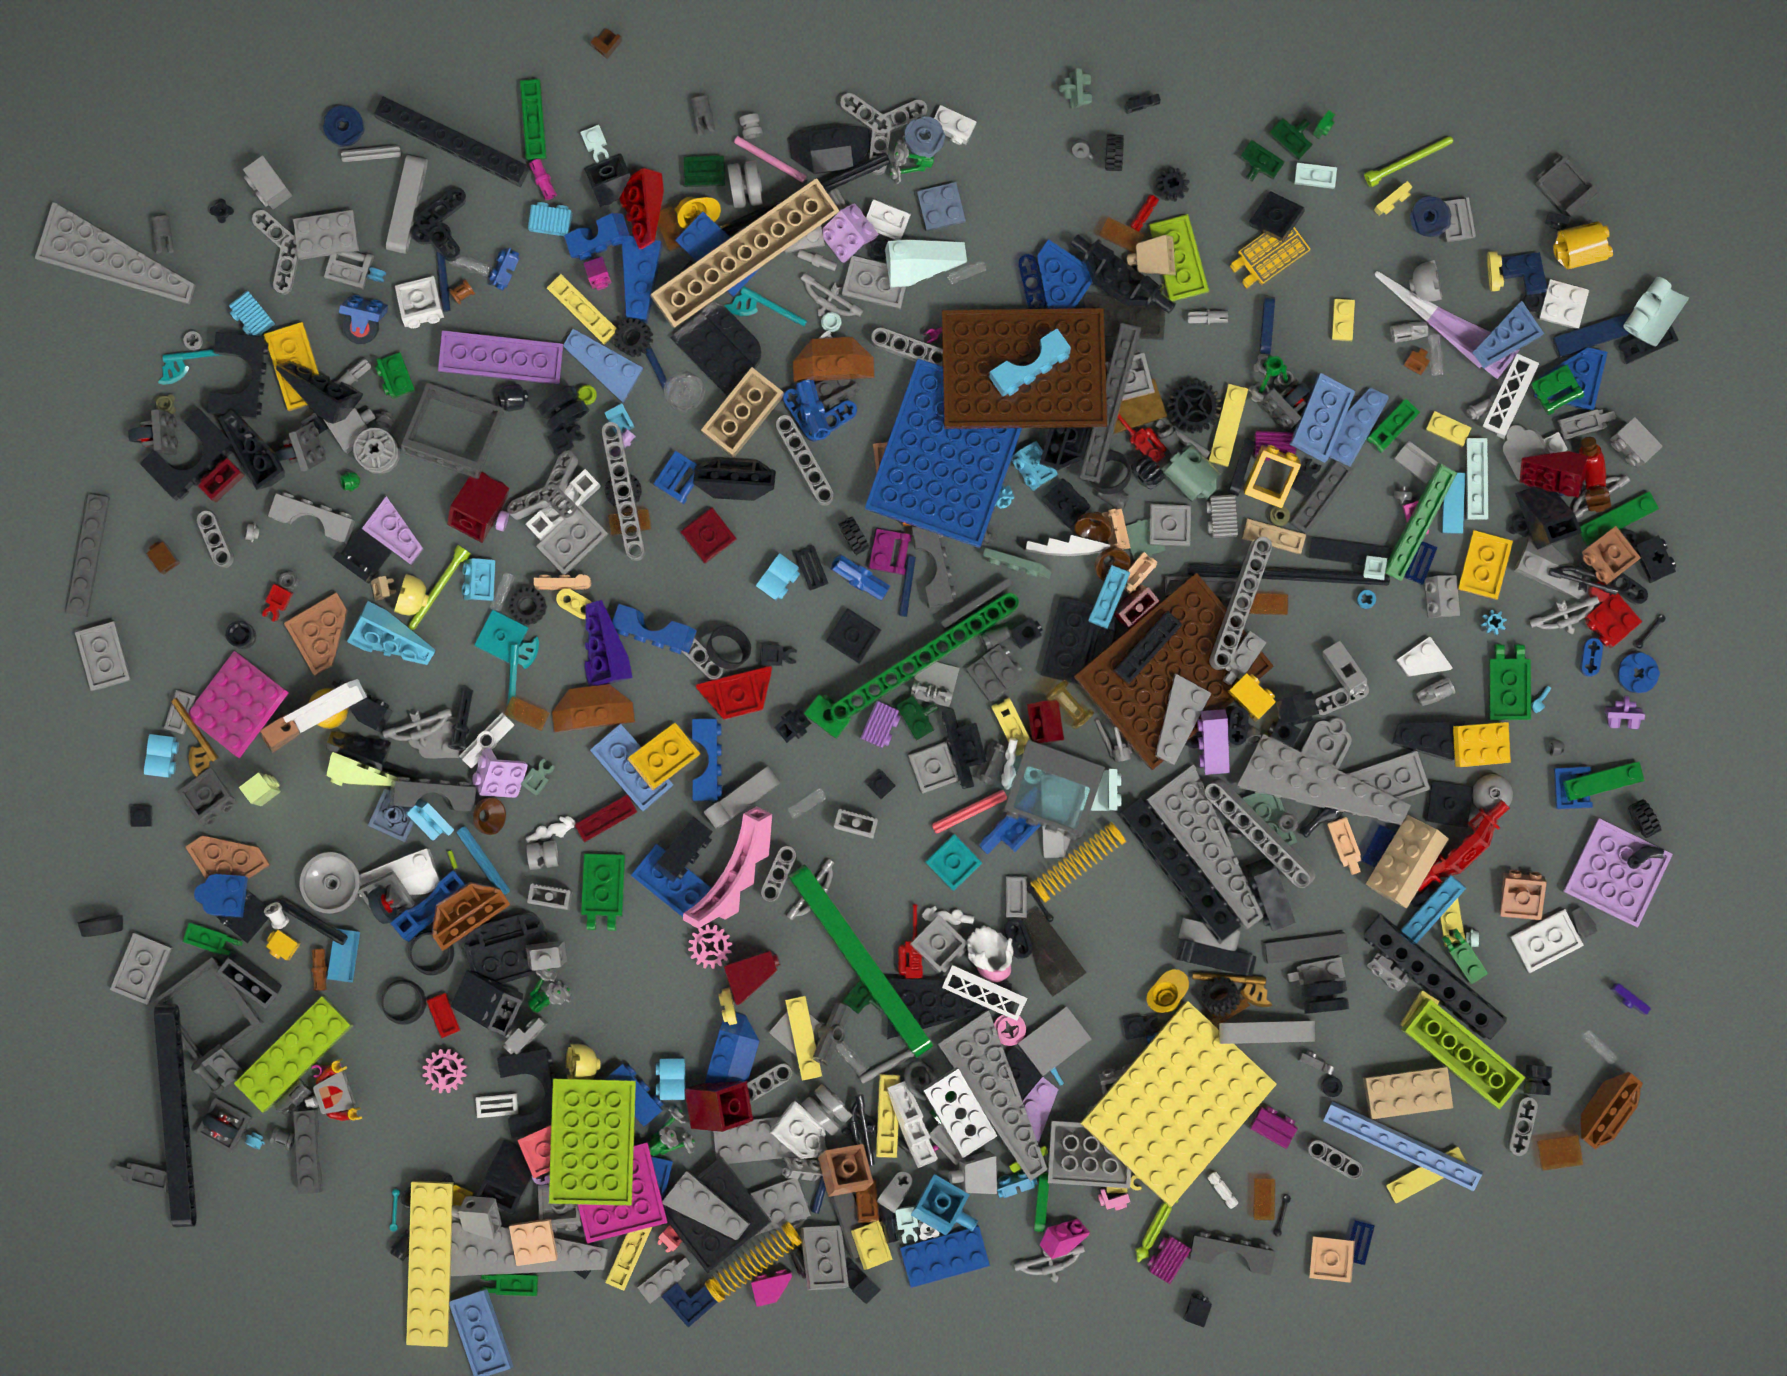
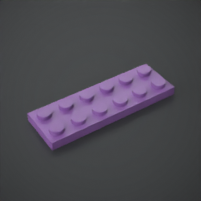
(500, 357)

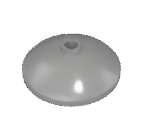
(317, 879)

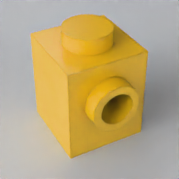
(282, 945)

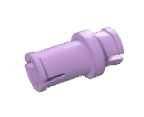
(627, 438)

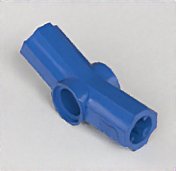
(812, 409)
(859, 577)

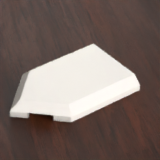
(800, 1132)

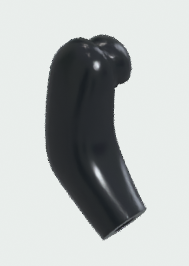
(1643, 854)

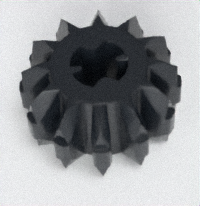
(1168, 178)
(1147, 471)

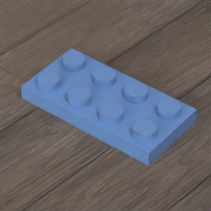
(1322, 417)
(614, 754)
(481, 1334)

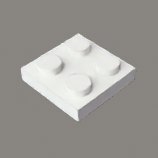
(1564, 304)

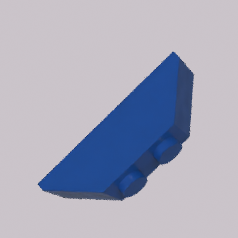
(733, 1052)

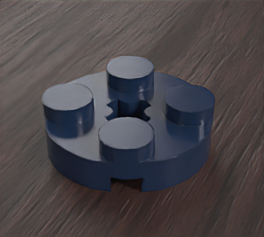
(332, 125)
(1421, 211)

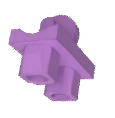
(1624, 710)

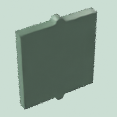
(1139, 539)

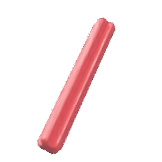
(969, 811)

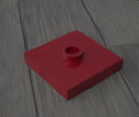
(708, 535)

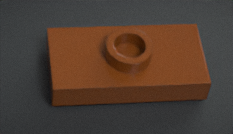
(867, 1204)

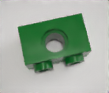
(816, 711)

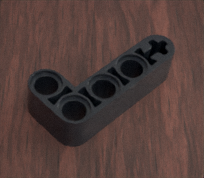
(1215, 957)

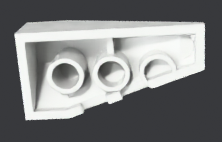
(414, 871)

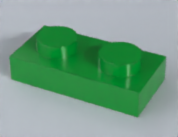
(1324, 125)

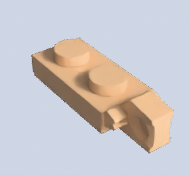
(1345, 844)

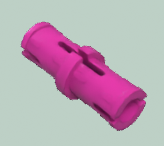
(542, 179)

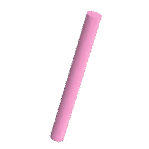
(770, 159)

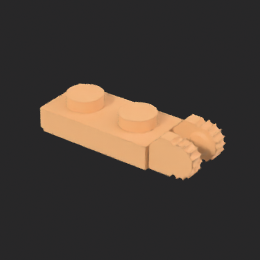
(545, 582)

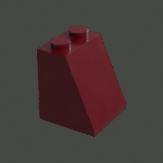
(477, 506)
(750, 974)
(718, 1105)

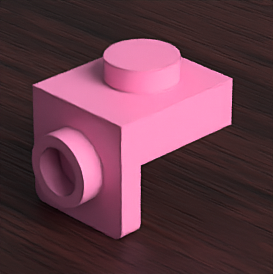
(1118, 1202)

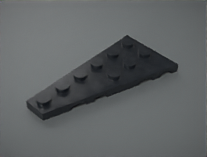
(935, 1005)

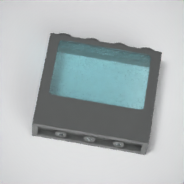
(1054, 790)

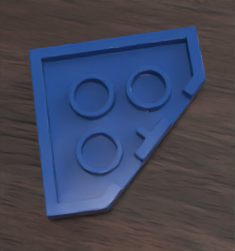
(1062, 277)
(1587, 370)

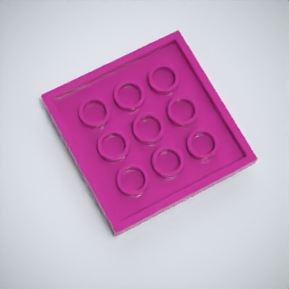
(237, 704)
(646, 1208)

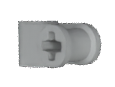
(895, 1193)

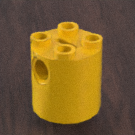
(1582, 245)

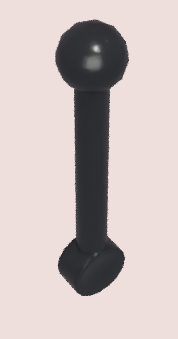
(1660, 619)
(1030, 890)
(1277, 1232)

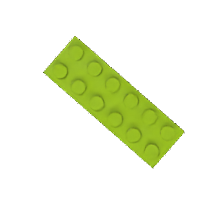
(1463, 1053)
(293, 1054)

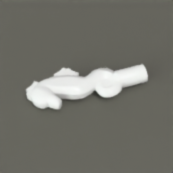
(1009, 770)
(559, 829)
(954, 918)

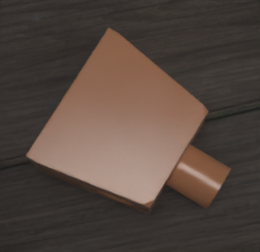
(276, 737)

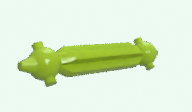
(1153, 1231)

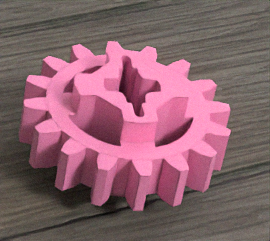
(704, 954)
(447, 1060)

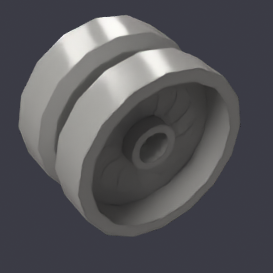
(745, 184)
(829, 1107)

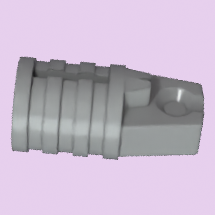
(1408, 331)
(1436, 692)

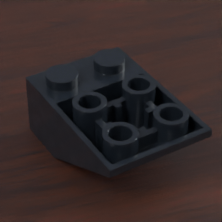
(1547, 516)
(369, 712)
(487, 1002)
(506, 1178)

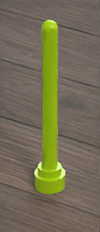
(1373, 177)
(459, 556)

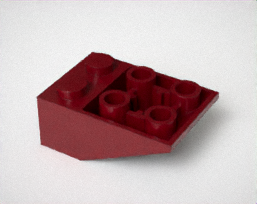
(1555, 472)

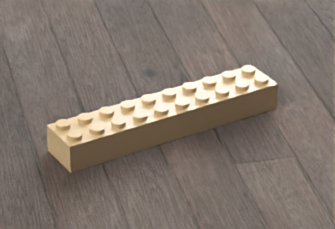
(744, 253)

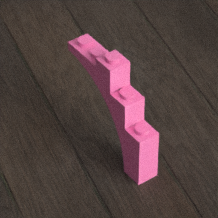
(739, 873)

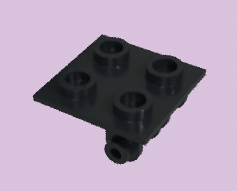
(252, 918)

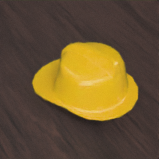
(692, 207)
(1168, 991)

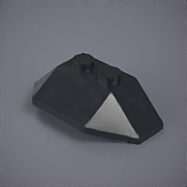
(830, 148)
(1065, 446)
(734, 478)

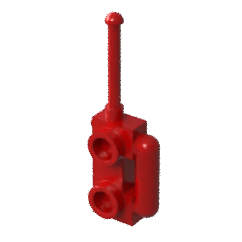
(1140, 440)
(915, 967)

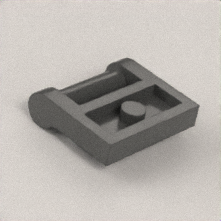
(222, 1064)

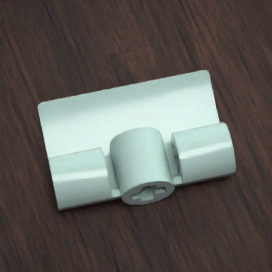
(1655, 312)

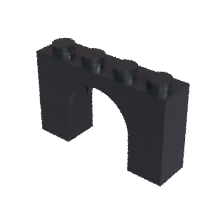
(251, 350)
(215, 447)
(538, 1065)

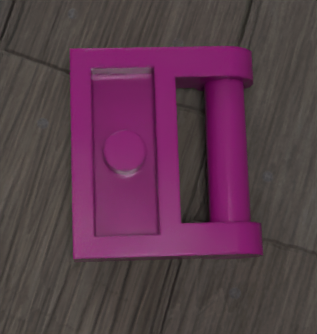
(883, 551)

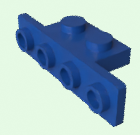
(1011, 832)

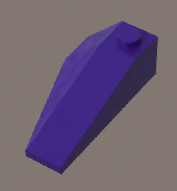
(606, 653)

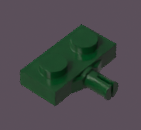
(1292, 137)
(1261, 161)
(917, 716)
(859, 998)

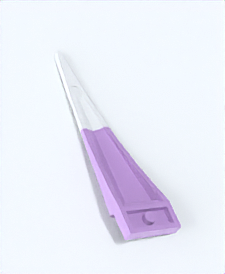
(1457, 331)

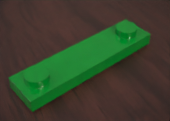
(533, 119)
(1618, 517)
(1603, 781)

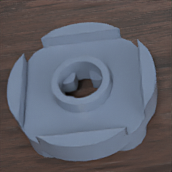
(924, 147)

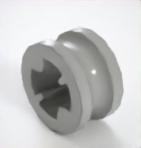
(197, 345)

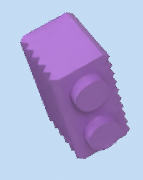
(880, 725)

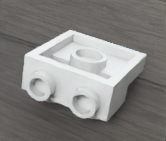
(419, 302)

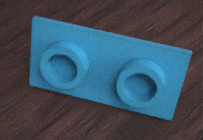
(1007, 1184)

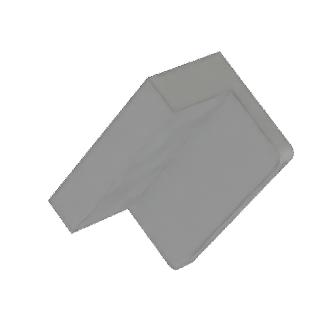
(1416, 462)

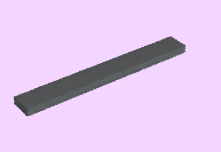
(1115, 388)

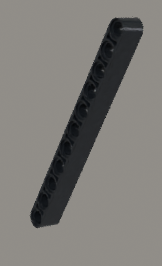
(175, 1115)

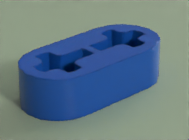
(1586, 656)

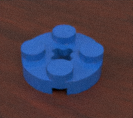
(1626, 673)

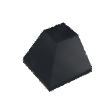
(608, 179)

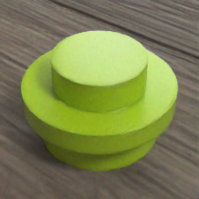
(587, 394)

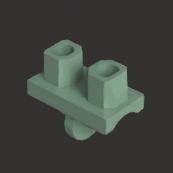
(1074, 88)

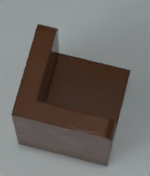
(606, 43)

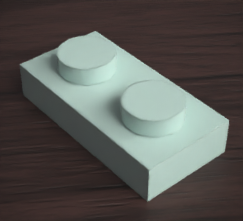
(1315, 175)

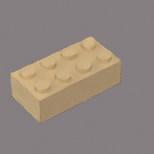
(742, 412)
(1407, 861)
(1408, 1092)

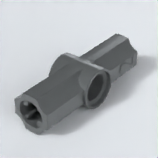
(831, 1033)

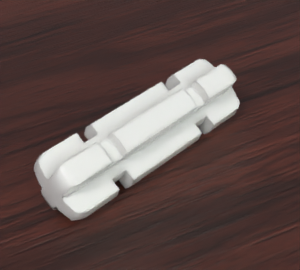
(1222, 1190)

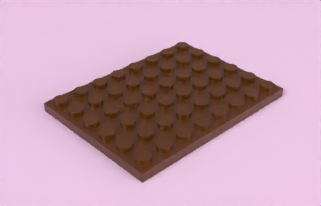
(984, 339)
(1140, 706)

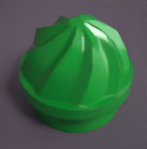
(349, 481)

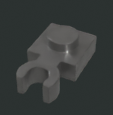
(1311, 1059)

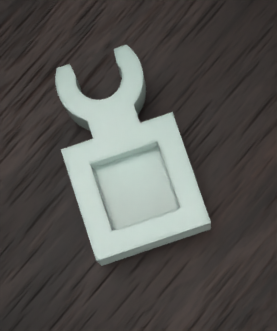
(594, 141)
(906, 1222)

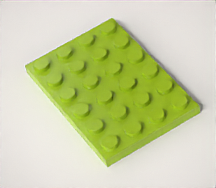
(592, 1142)

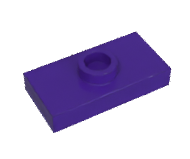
(1630, 999)

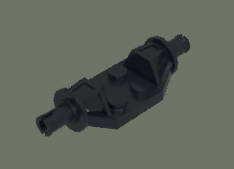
(1120, 278)

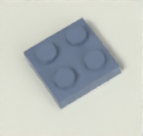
(941, 206)

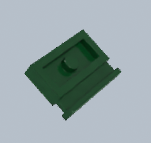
(704, 171)

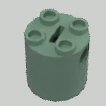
(1192, 473)

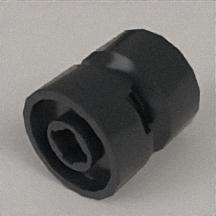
(241, 635)
(1538, 1079)

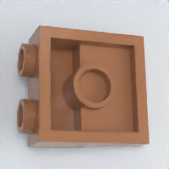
(1610, 555)
(1523, 895)

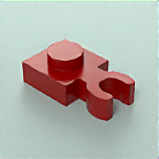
(278, 599)

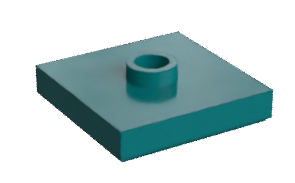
(499, 634)
(953, 862)

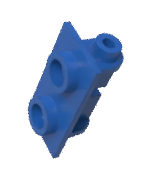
(505, 261)

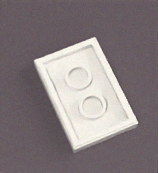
(1546, 941)

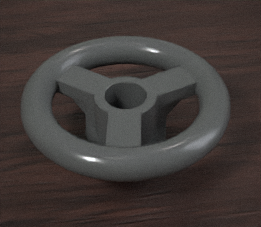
(918, 1080)

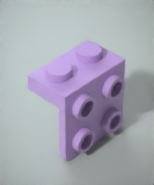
(848, 232)
(498, 777)

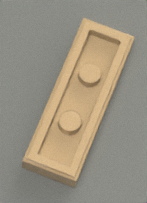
(1279, 537)

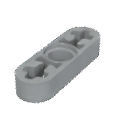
(1329, 709)
(1517, 1119)

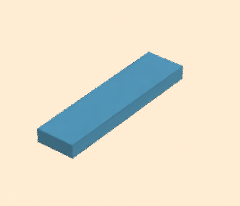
(1433, 908)

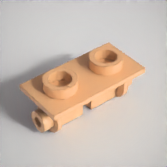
(1119, 535)
(1139, 571)

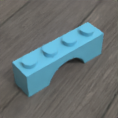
(1009, 377)

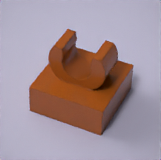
(1417, 361)

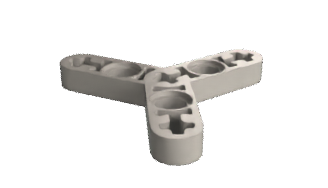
(891, 124)
(281, 242)
(551, 494)

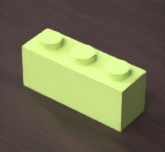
(260, 789)

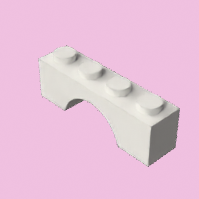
(578, 491)

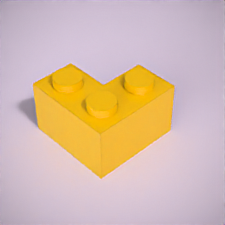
(1252, 696)

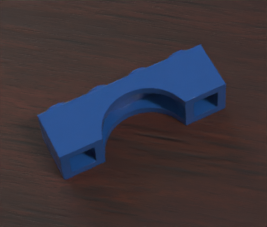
(675, 635)
(706, 733)
(419, 917)

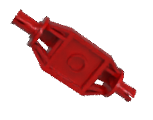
(1471, 848)

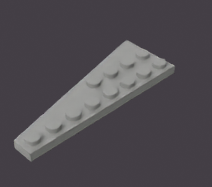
(88, 250)
(1296, 776)
(1199, 831)
(985, 1068)
(484, 1256)

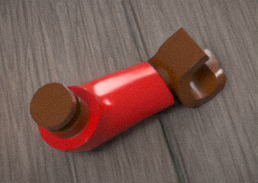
(1597, 494)

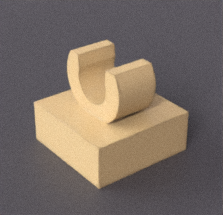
(381, 589)

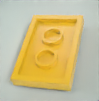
(1485, 565)
(1481, 744)
(663, 756)

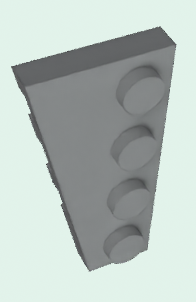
(1182, 713)
(703, 1205)

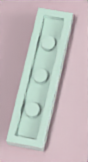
(1477, 478)

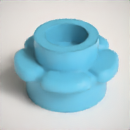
(254, 1140)

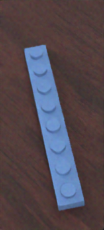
(1403, 1146)

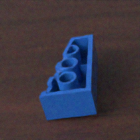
(640, 277)

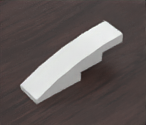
(1075, 547)
(911, 1124)

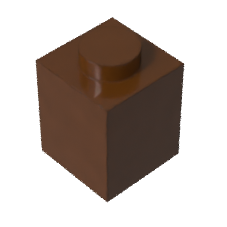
(162, 557)

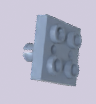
(381, 820)

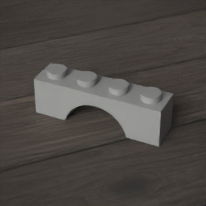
(288, 510)

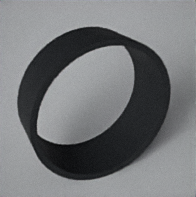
(1115, 456)
(735, 634)
(101, 925)
(449, 961)
(422, 1002)

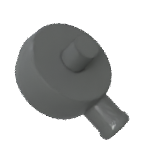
(1081, 149)
(1404, 495)

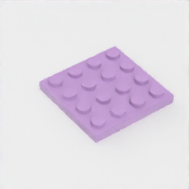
(1607, 880)

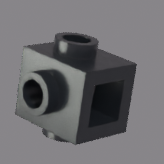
(793, 725)

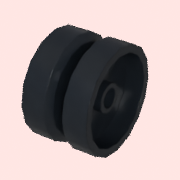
(563, 409)
(1325, 996)

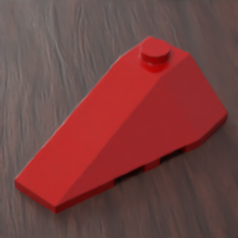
(643, 204)

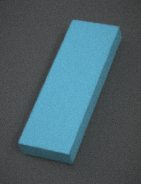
(1454, 506)
(1109, 596)

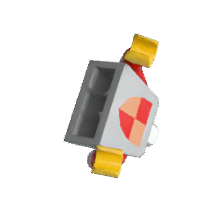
(334, 1094)

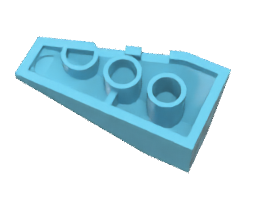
(383, 632)

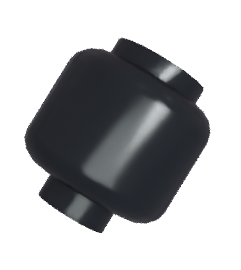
(512, 397)

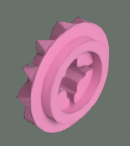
(1018, 1033)

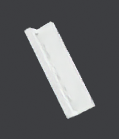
(1515, 403)
(327, 705)
(982, 983)

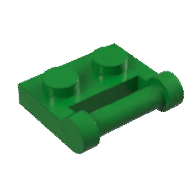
(1554, 383)

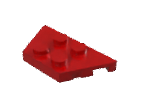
(738, 693)

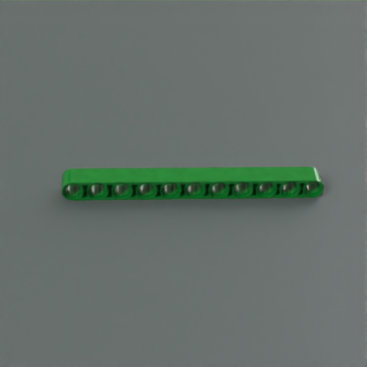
(930, 649)
(860, 960)

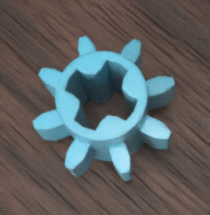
(1005, 497)
(1491, 627)

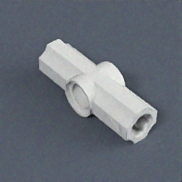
(496, 730)

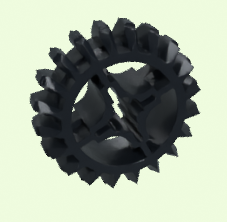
(1201, 411)

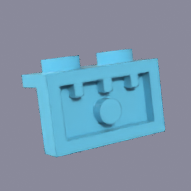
(1027, 463)
(478, 579)
(428, 820)

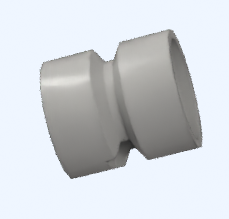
(542, 855)

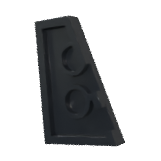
(365, 749)

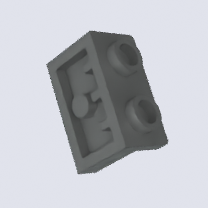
(834, 390)

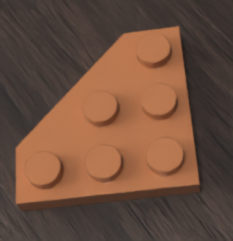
(319, 632)
(226, 857)

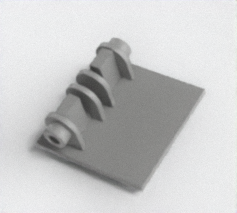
(935, 683)

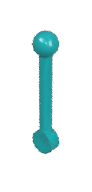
(393, 1227)

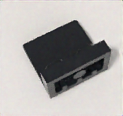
(363, 555)

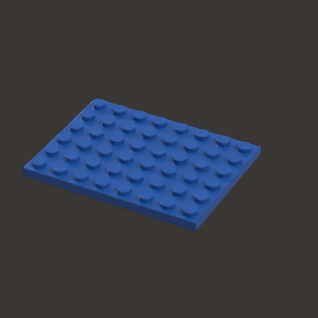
(937, 474)

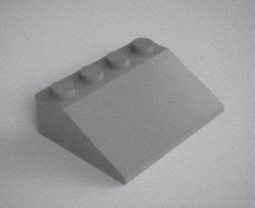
(1082, 1159)

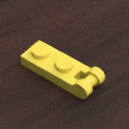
(1011, 724)
(1451, 920)

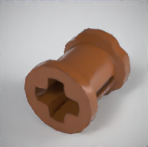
(462, 291)

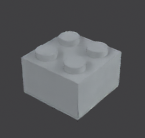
(269, 185)
(1635, 443)

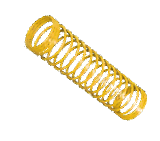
(1039, 887)
(714, 1286)

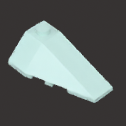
(921, 259)

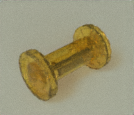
(1069, 704)

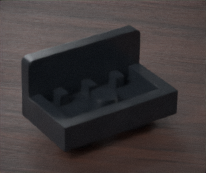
(1066, 502)

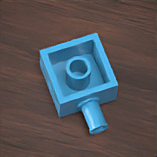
(942, 1206)

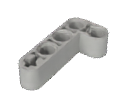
(742, 798)

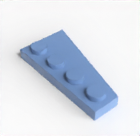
(1509, 336)
(606, 365)
(1357, 426)

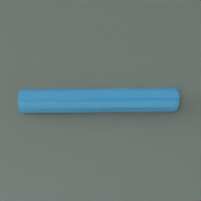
(482, 860)

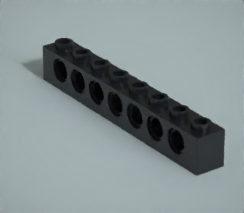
(451, 141)
(1131, 817)
(1487, 1028)

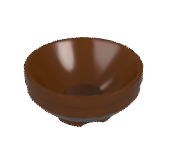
(1091, 530)
(1119, 560)
(494, 817)

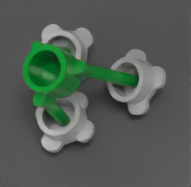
(1271, 366)

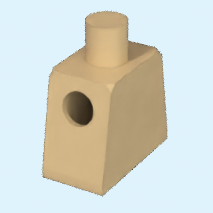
(1154, 256)

